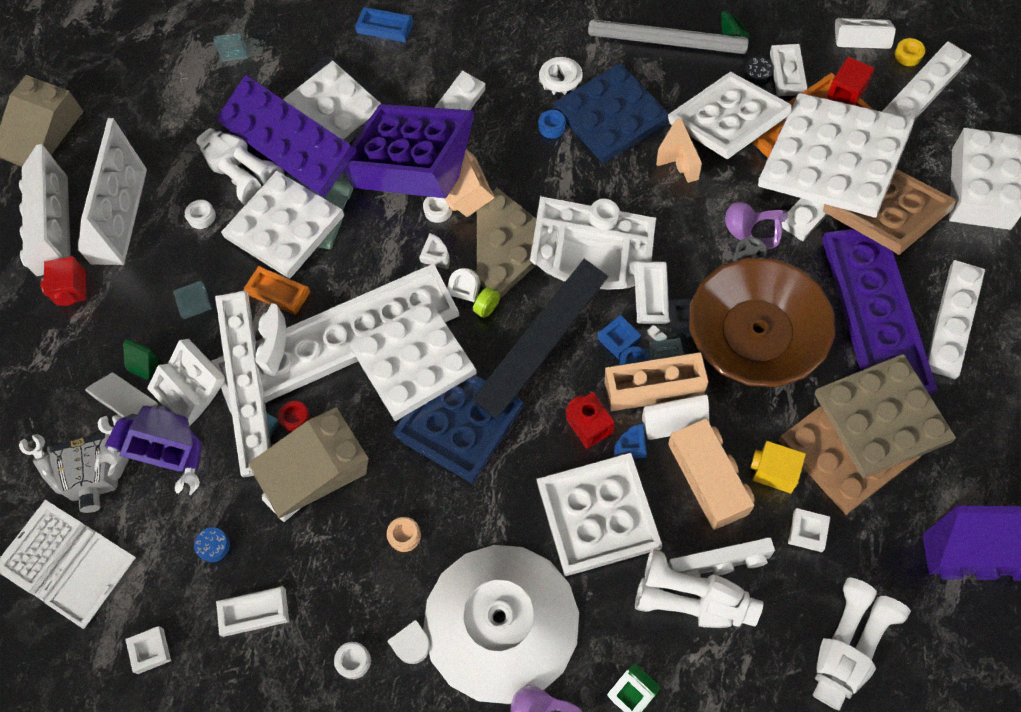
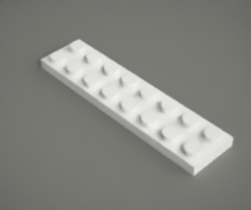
(322, 341)

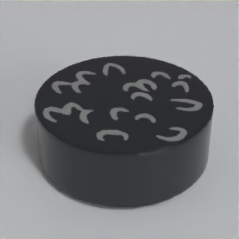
(759, 70)

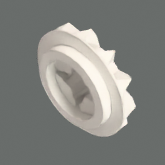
(568, 68)

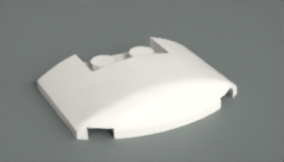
(566, 237)

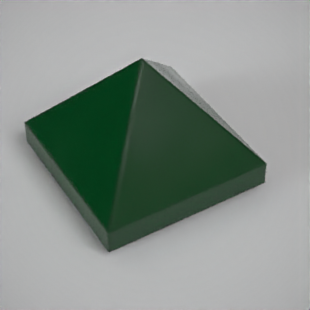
(732, 26)

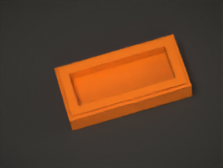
(277, 290)

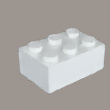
(986, 179)

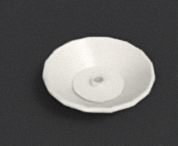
(495, 658)

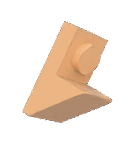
(679, 148)

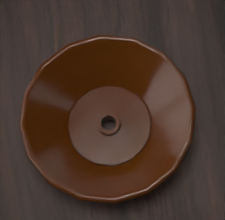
(769, 296)

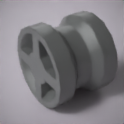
(751, 248)

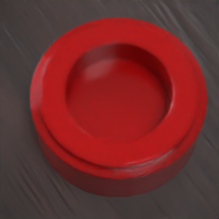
(293, 415)

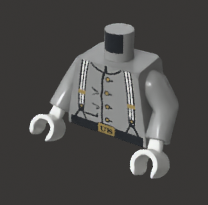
(71, 466)

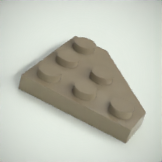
(503, 243)

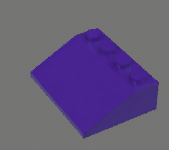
(410, 150)
(975, 542)

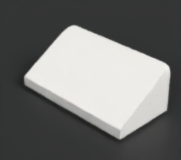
(864, 33)
(119, 395)
(671, 416)

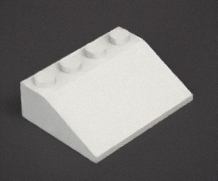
(111, 200)

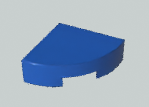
(632, 442)

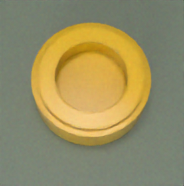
(909, 52)

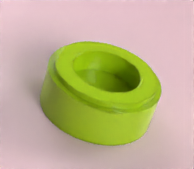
(486, 302)

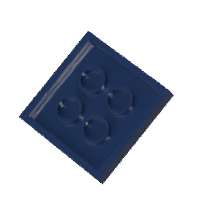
(612, 112)
(457, 430)

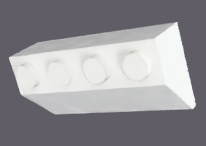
(43, 211)

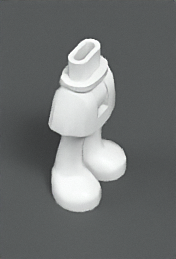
(224, 155)
(719, 602)
(845, 668)

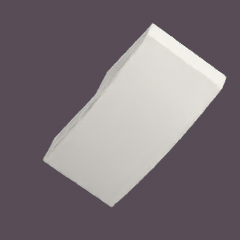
(273, 330)

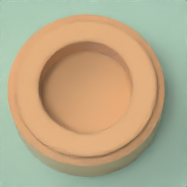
(403, 534)

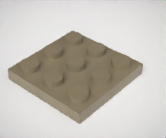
(884, 416)

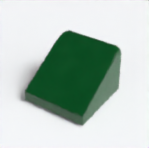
(140, 359)

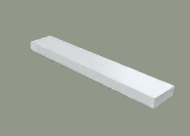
(243, 378)

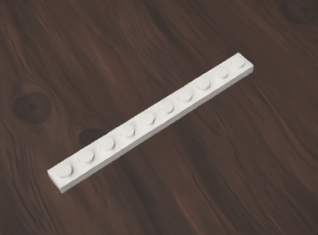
(909, 103)

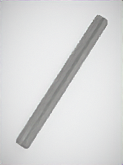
(668, 36)

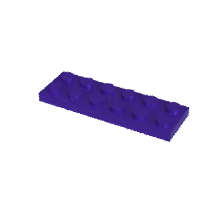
(286, 136)
(875, 303)

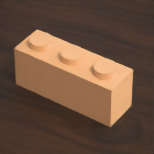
(655, 381)
(711, 474)

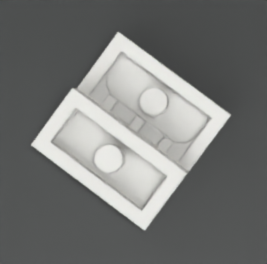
(186, 382)

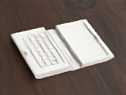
(64, 563)

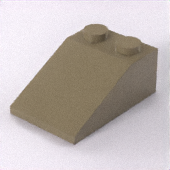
(36, 116)
(309, 463)

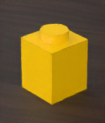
(777, 466)

